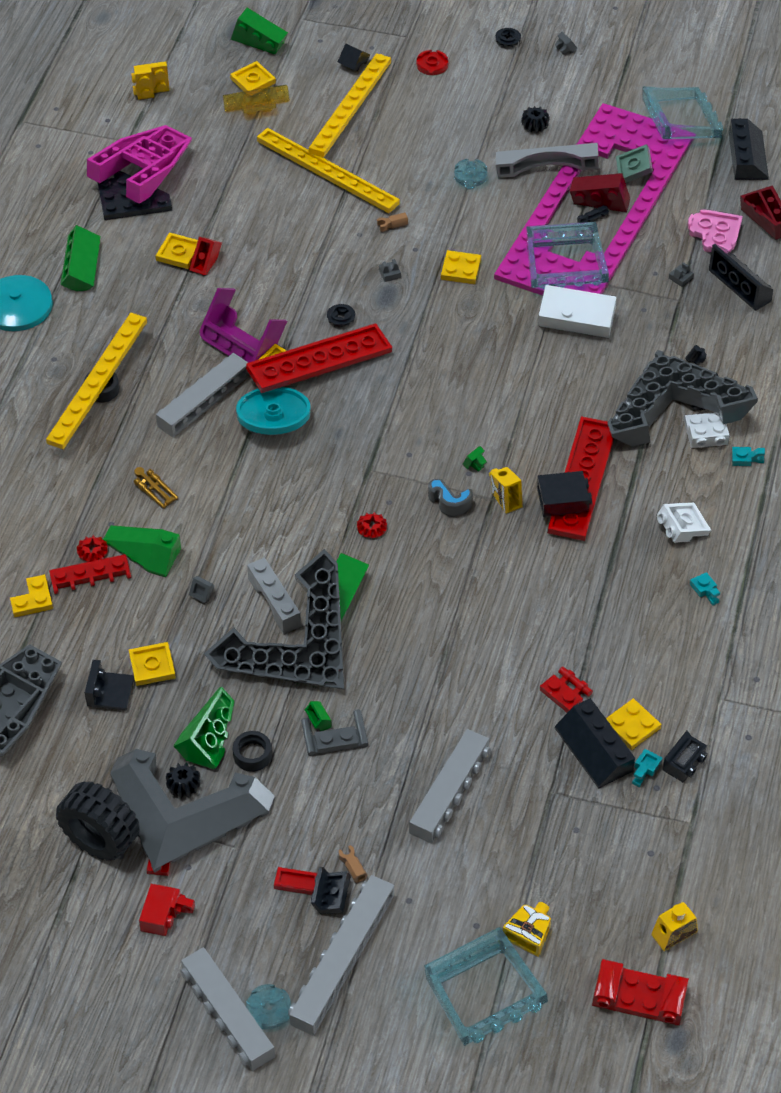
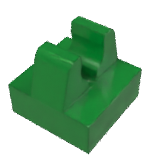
(475, 459)

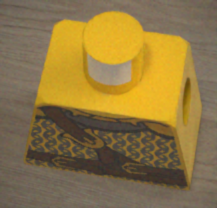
(677, 923)

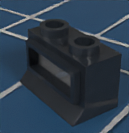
(684, 757)

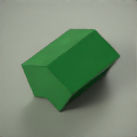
(324, 720)

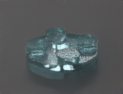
(468, 180)
(273, 995)

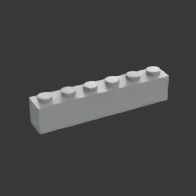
(202, 395)
(449, 786)
(228, 1009)

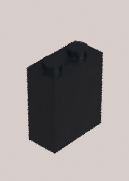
(563, 493)

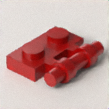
(561, 693)

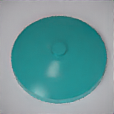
(23, 302)
(273, 411)

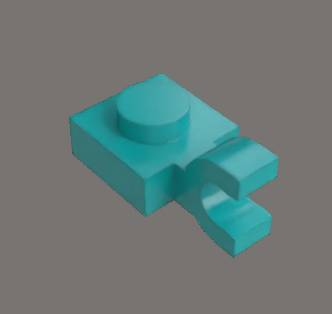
(744, 456)
(705, 586)
(646, 764)

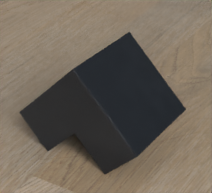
(353, 57)

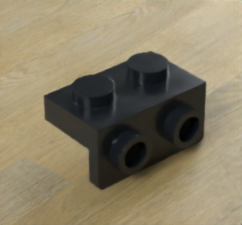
(330, 891)

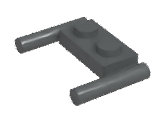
(335, 739)

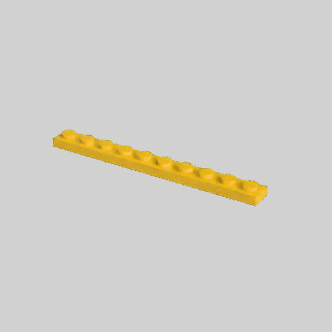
(349, 105)
(328, 170)
(96, 381)

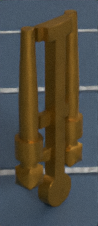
(139, 472)

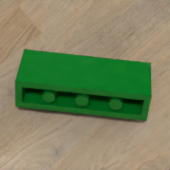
(80, 259)
(350, 576)

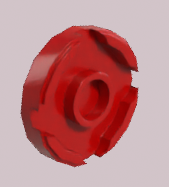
(432, 62)

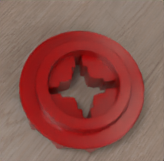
(377, 529)
(98, 551)

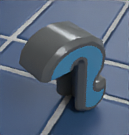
(448, 503)

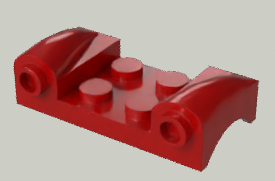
(640, 993)

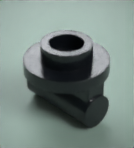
(696, 355)

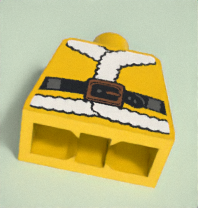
(506, 489)
(529, 928)

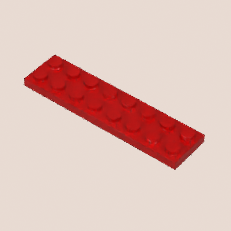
(318, 358)
(590, 455)

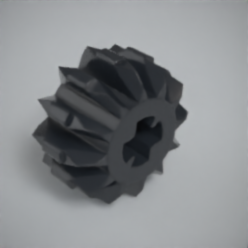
(535, 119)
(183, 780)

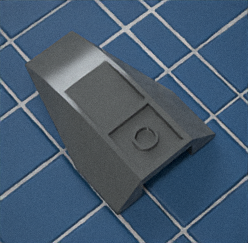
(23, 687)

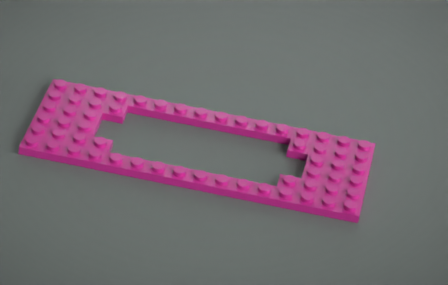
(611, 130)

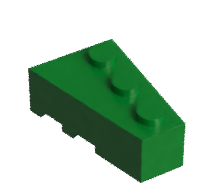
(258, 32)

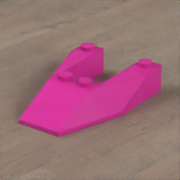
(152, 150)

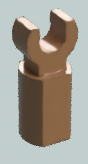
(392, 221)
(353, 865)

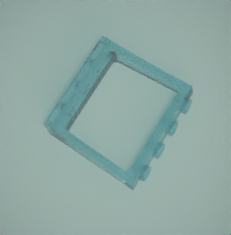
(653, 95)
(566, 235)
(470, 956)

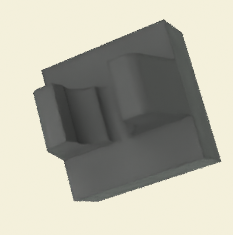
(565, 42)
(390, 270)
(681, 275)
(201, 589)

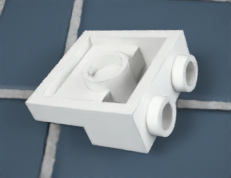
(706, 430)
(682, 521)

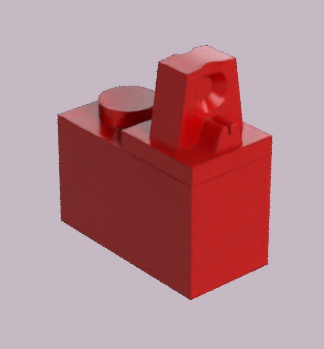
(162, 907)

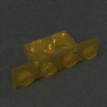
(256, 100)

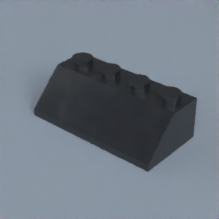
(747, 150)
(739, 278)
(595, 743)

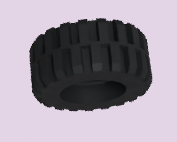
(97, 820)

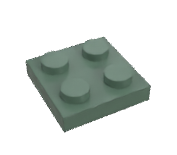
(635, 163)

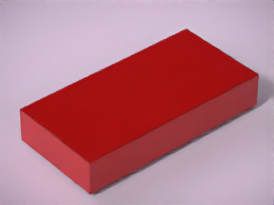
(295, 881)

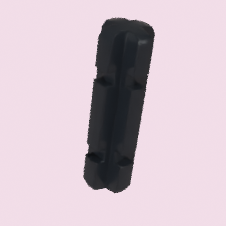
(593, 214)

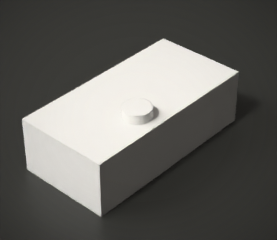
(577, 311)

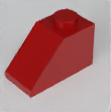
(205, 255)

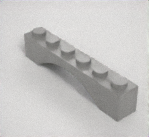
(516, 161)

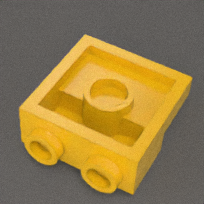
(150, 79)

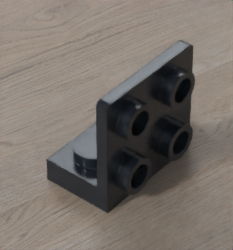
(107, 689)

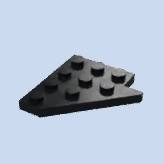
(117, 205)

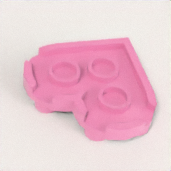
(715, 228)

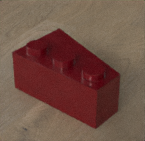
(600, 191)
(765, 209)

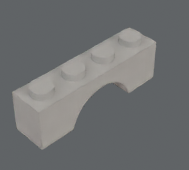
(283, 608)

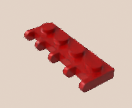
(89, 572)

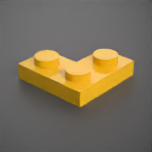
(34, 602)

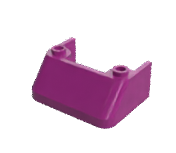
(222, 333)

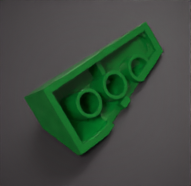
(147, 546)
(205, 735)

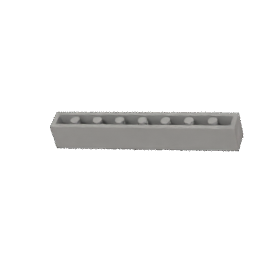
(341, 955)

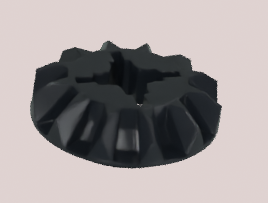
(502, 34)
(343, 310)

